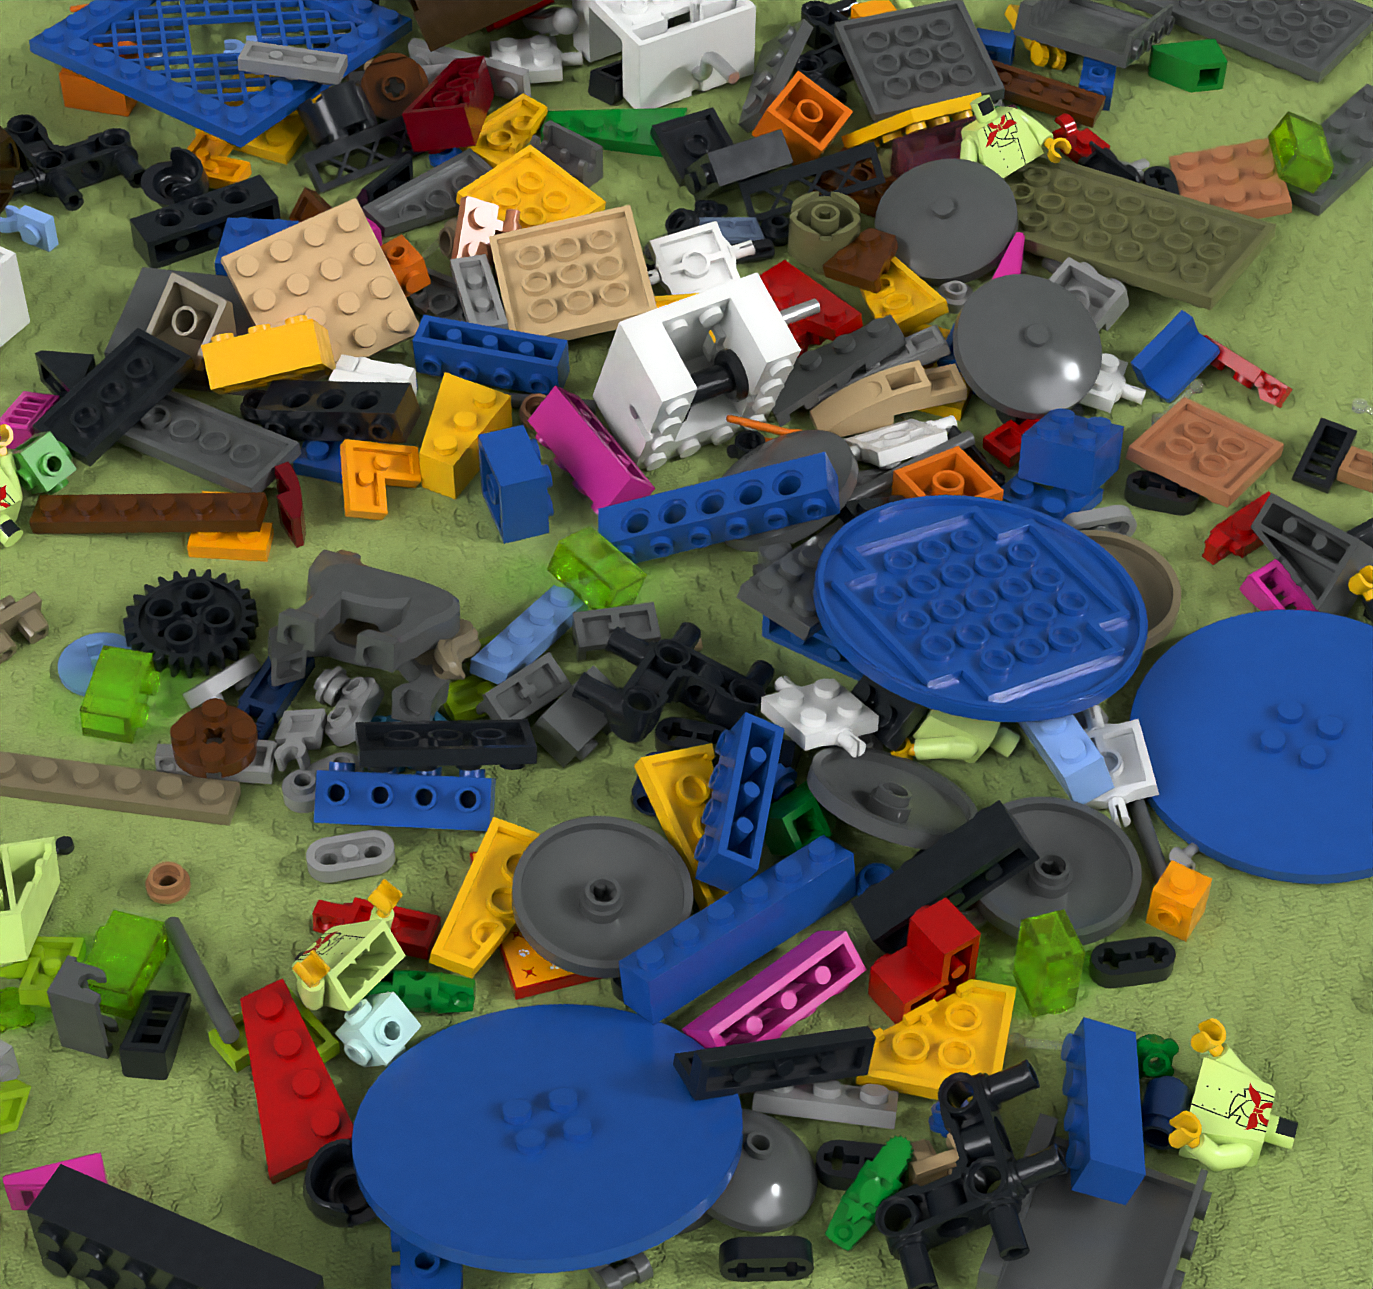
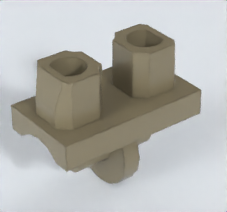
(21, 617)

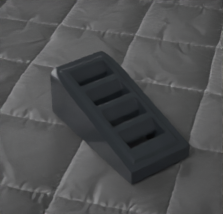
(607, 83)
(1332, 434)
(154, 1037)

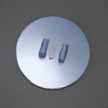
(80, 658)

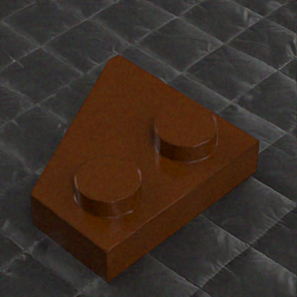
(863, 260)

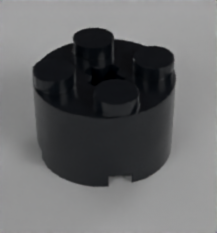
(337, 113)

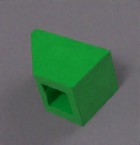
(1189, 65)
(797, 821)

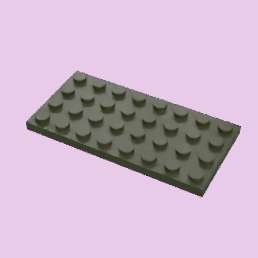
(1135, 231)

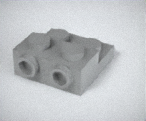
(1101, 296)

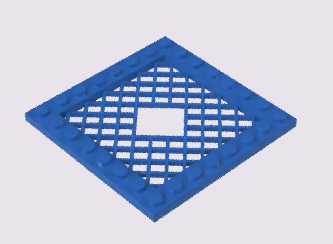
(72, 47)

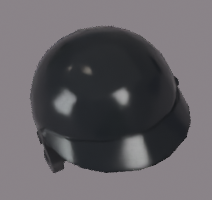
(175, 179)
(333, 1189)

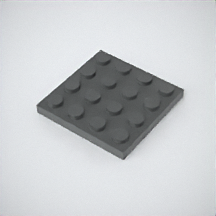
(917, 57)

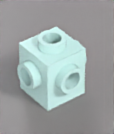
(377, 1030)

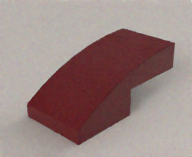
(290, 503)

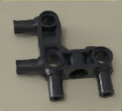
(825, 63)
(66, 169)
(668, 674)
(961, 1200)

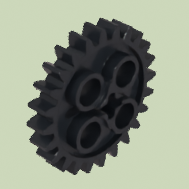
(192, 622)

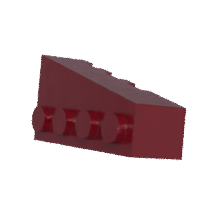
(451, 107)

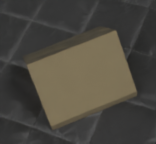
(190, 317)

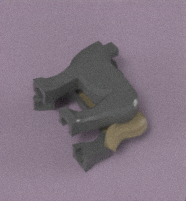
(376, 623)

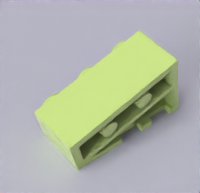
(26, 891)

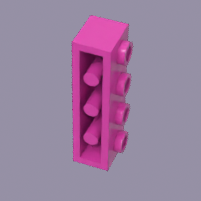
(587, 451)
(781, 992)

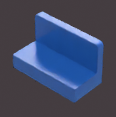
(1174, 358)

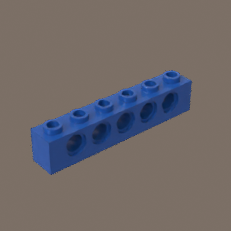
(722, 509)

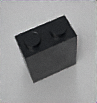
(727, 167)

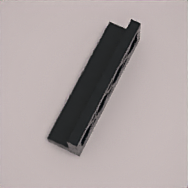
(351, 145)
(810, 170)
(776, 1062)

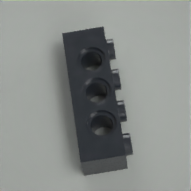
(200, 221)
(340, 410)

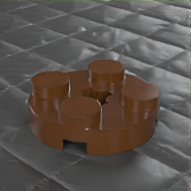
(378, 76)
(210, 721)

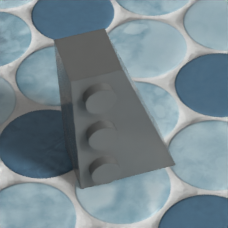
(1313, 553)

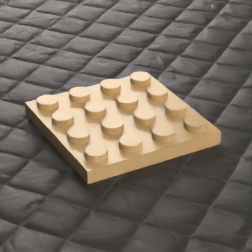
(332, 275)
(573, 275)

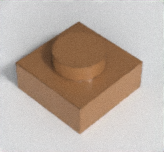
(1357, 469)

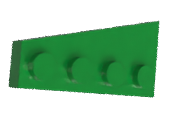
(617, 128)

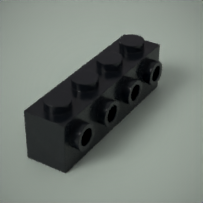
(959, 867)

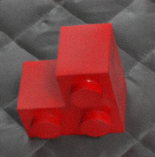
(937, 959)

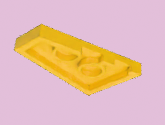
(509, 129)

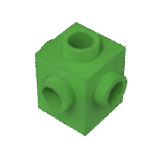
(43, 463)

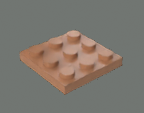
(1234, 178)
(1205, 452)

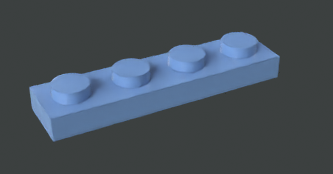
(527, 635)

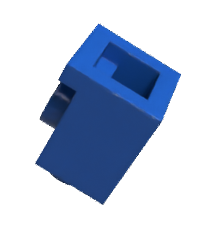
(999, 45)
(1098, 78)

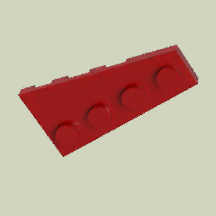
(791, 287)
(291, 1084)

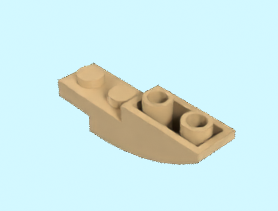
(878, 397)

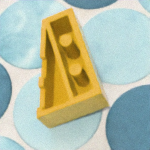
(267, 355)
(451, 440)

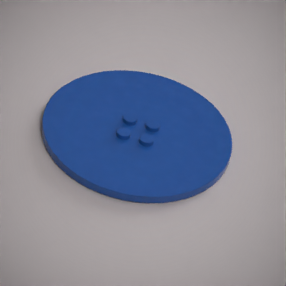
(980, 608)
(1267, 743)
(543, 1140)

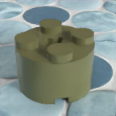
(821, 227)

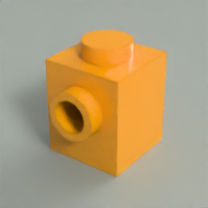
(1178, 900)

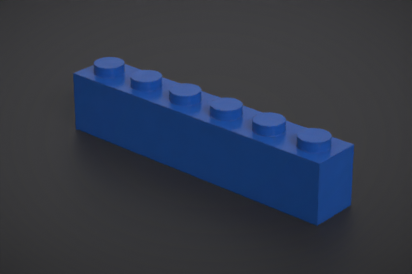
(737, 929)

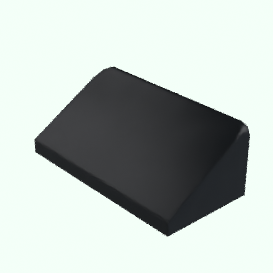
(390, 179)

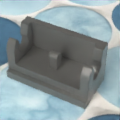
(571, 152)
(594, 627)
(525, 691)
(78, 1009)

